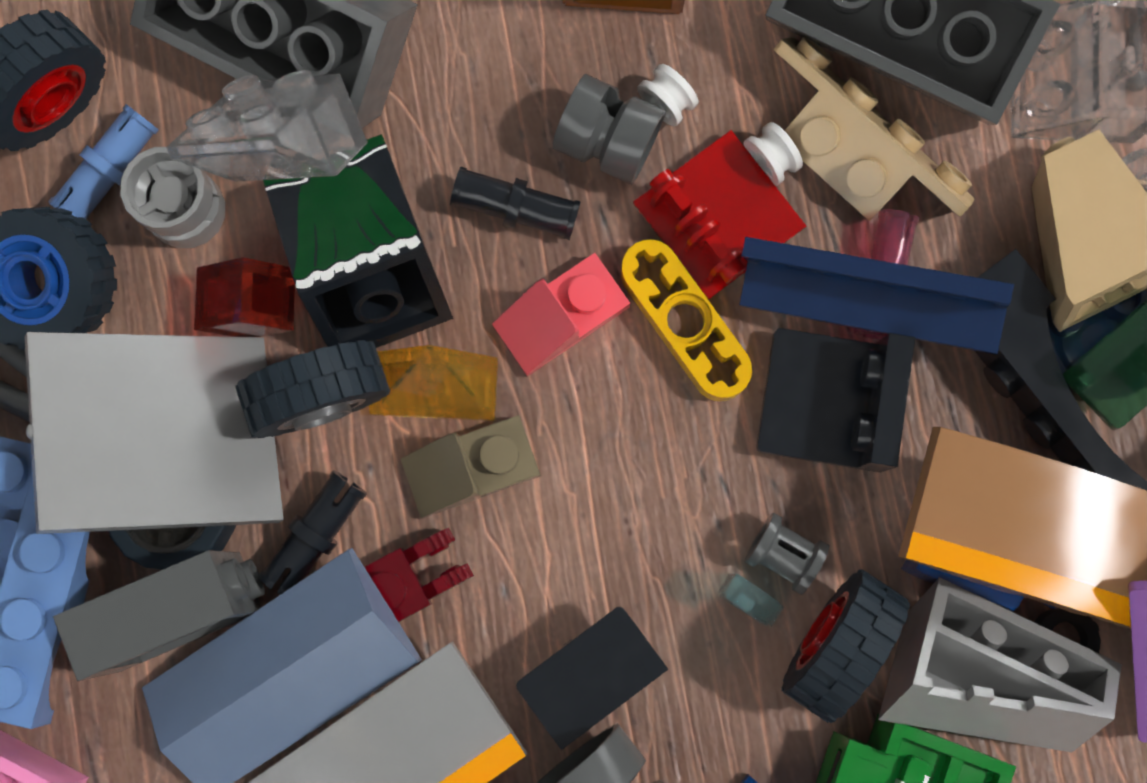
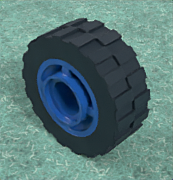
(74, 268)

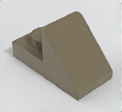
(469, 466)

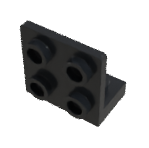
(836, 399)

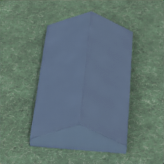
(278, 674)

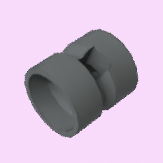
(608, 128)

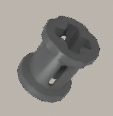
(787, 554)

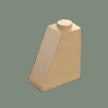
(1089, 228)

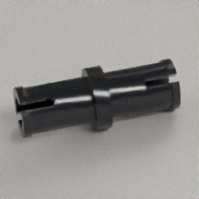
(514, 203)
(312, 533)

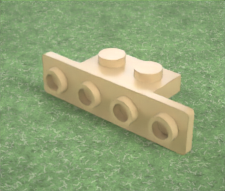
(858, 147)

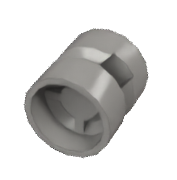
(160, 197)

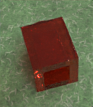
(244, 298)

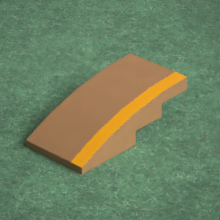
(1028, 526)

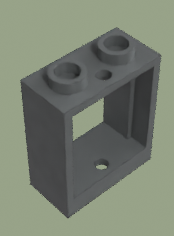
(159, 613)

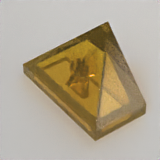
(438, 384)

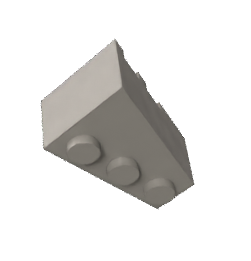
(996, 675)

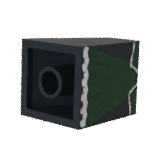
(358, 251)

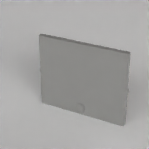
(145, 433)

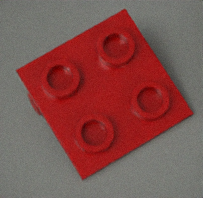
(712, 207)

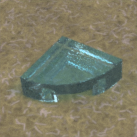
(750, 599)

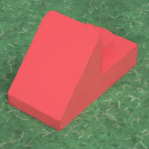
(560, 313)

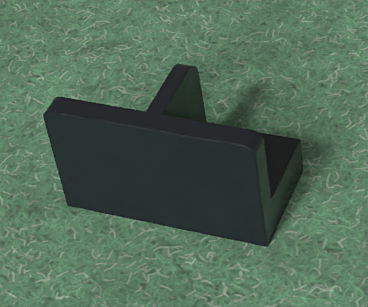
(590, 677)

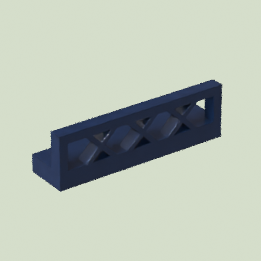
(875, 295)

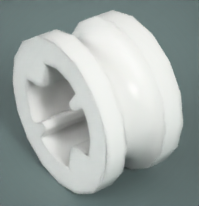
(669, 92)
(774, 152)

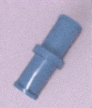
(104, 163)

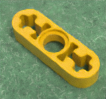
(646, 291)

